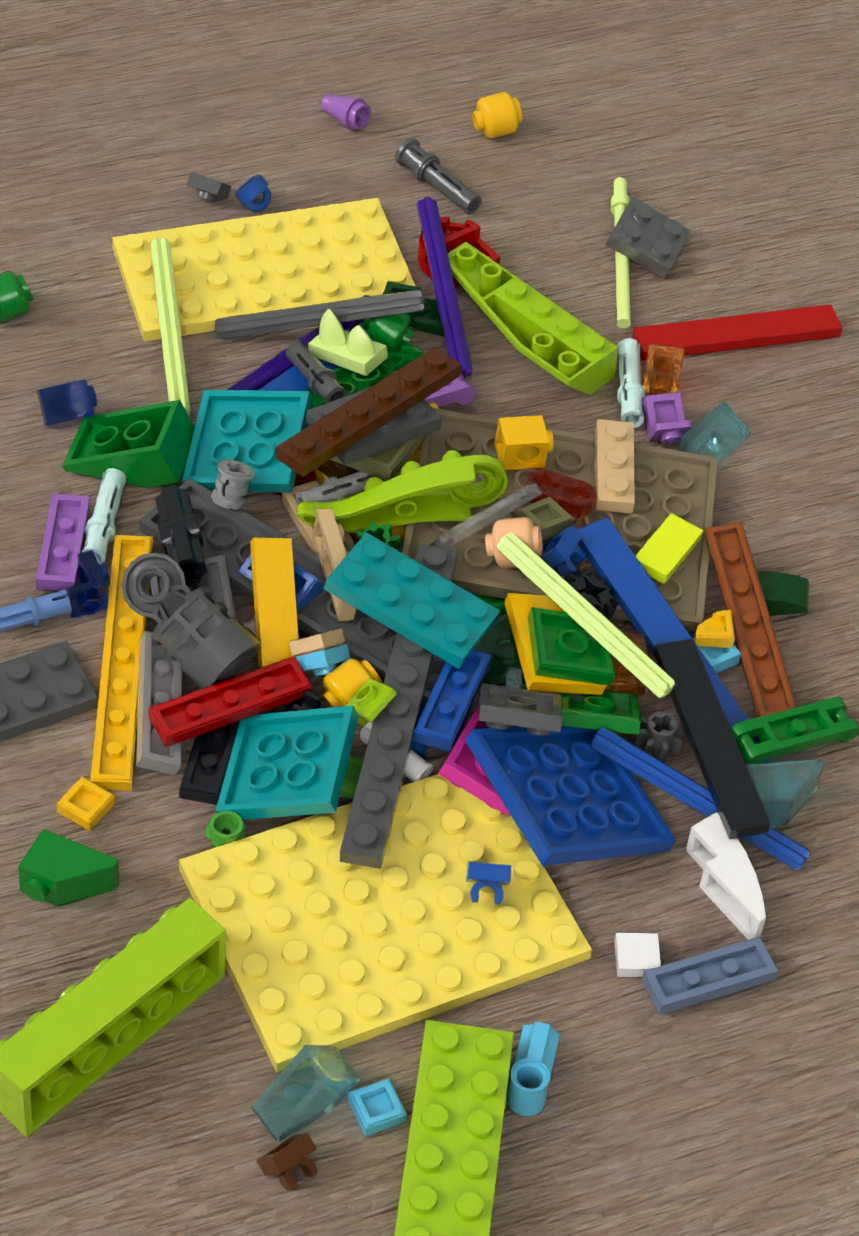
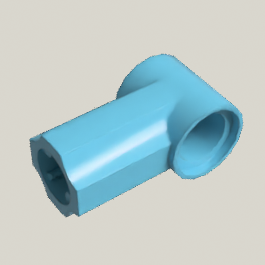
(532, 1068)

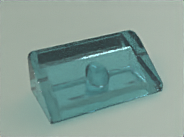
(715, 434)

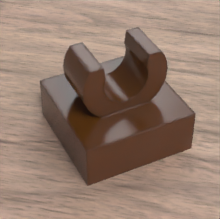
(286, 1157)

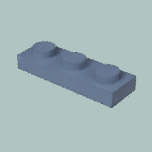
(709, 975)

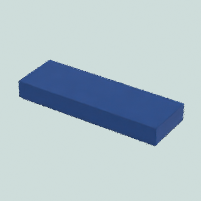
(451, 702)

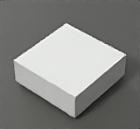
(636, 953)

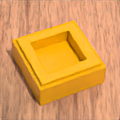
(85, 803)

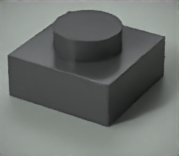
(207, 187)

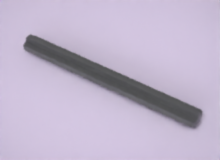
(311, 314)

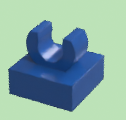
(562, 549)
(488, 876)

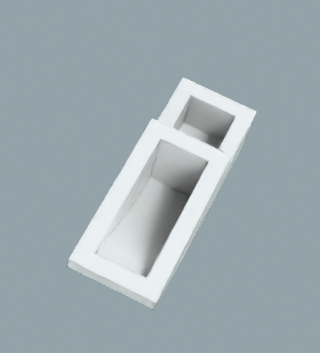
(727, 875)

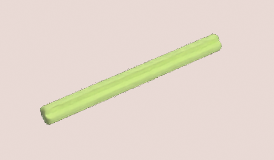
(169, 322)
(586, 615)

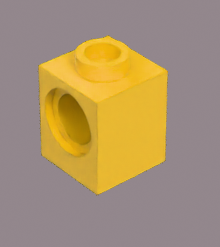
(523, 442)

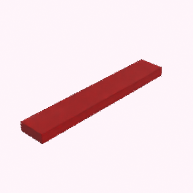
(742, 330)

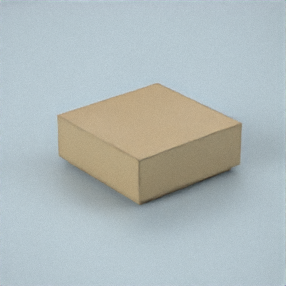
(317, 642)

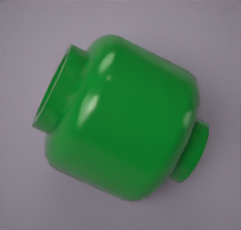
(13, 296)
(389, 330)

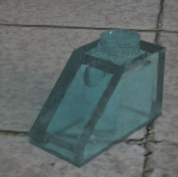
(785, 787)
(305, 1090)

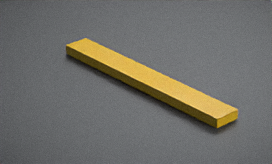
(118, 690)

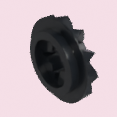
(604, 596)

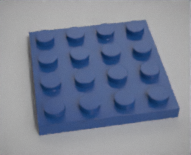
(568, 795)

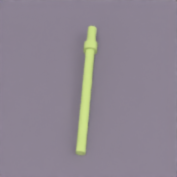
(618, 205)

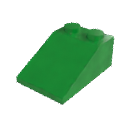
(140, 441)

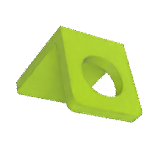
(371, 700)

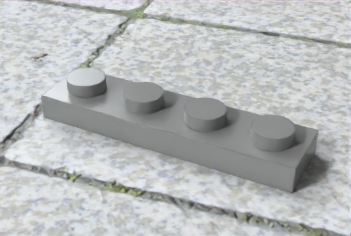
(157, 683)

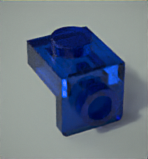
(67, 401)
(93, 588)

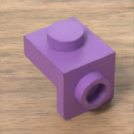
(665, 418)

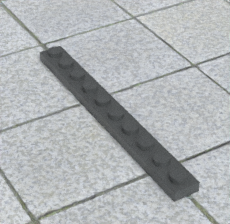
(391, 738)

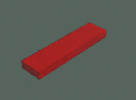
(229, 701)

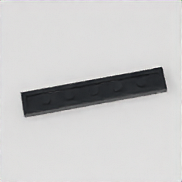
(712, 740)

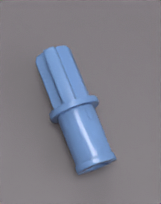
(34, 610)

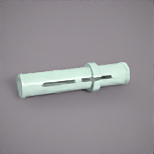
(630, 391)
(101, 527)

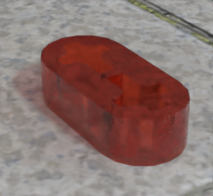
(564, 491)

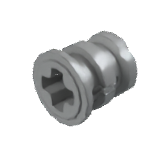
(232, 484)

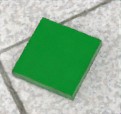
(566, 650)
(610, 710)

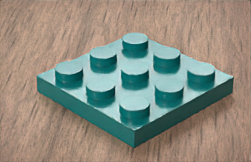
(247, 430)
(288, 763)

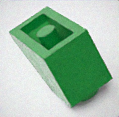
(65, 870)

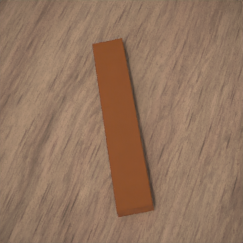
(750, 618)

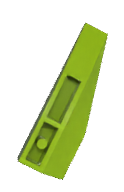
(535, 323)

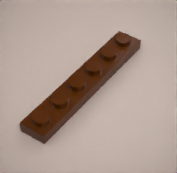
(368, 411)

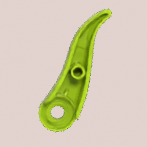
(418, 495)

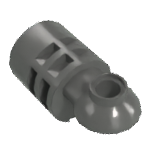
(189, 622)

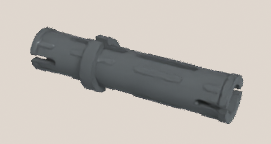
(306, 364)

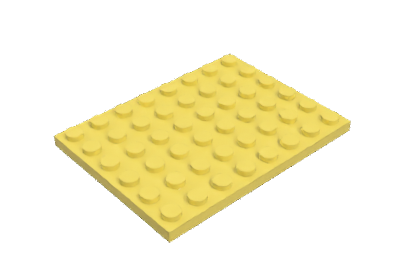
(365, 950)

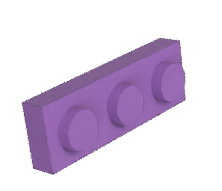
(62, 542)

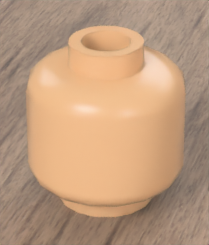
(520, 526)

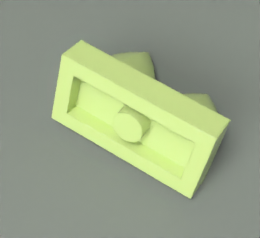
(346, 349)

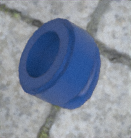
(250, 190)

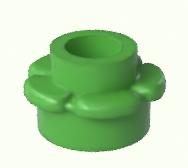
(225, 822)

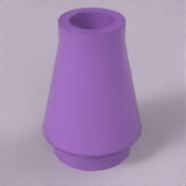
(349, 111)

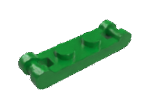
(794, 730)

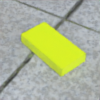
(668, 547)

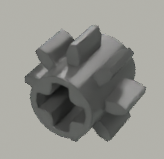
(660, 735)

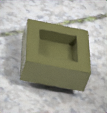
(548, 516)

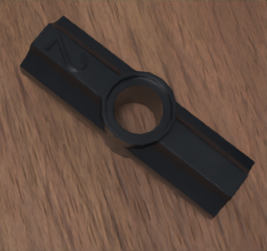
(181, 532)

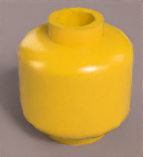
(497, 115)
(346, 680)

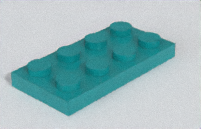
(412, 600)

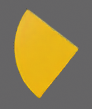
(716, 631)

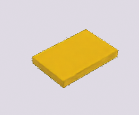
(517, 609)

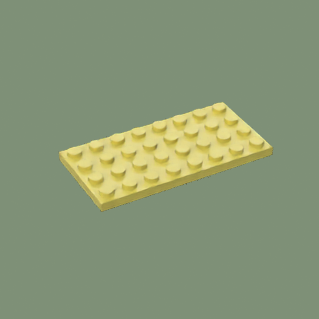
(264, 264)

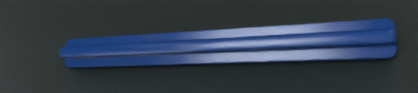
(690, 793)

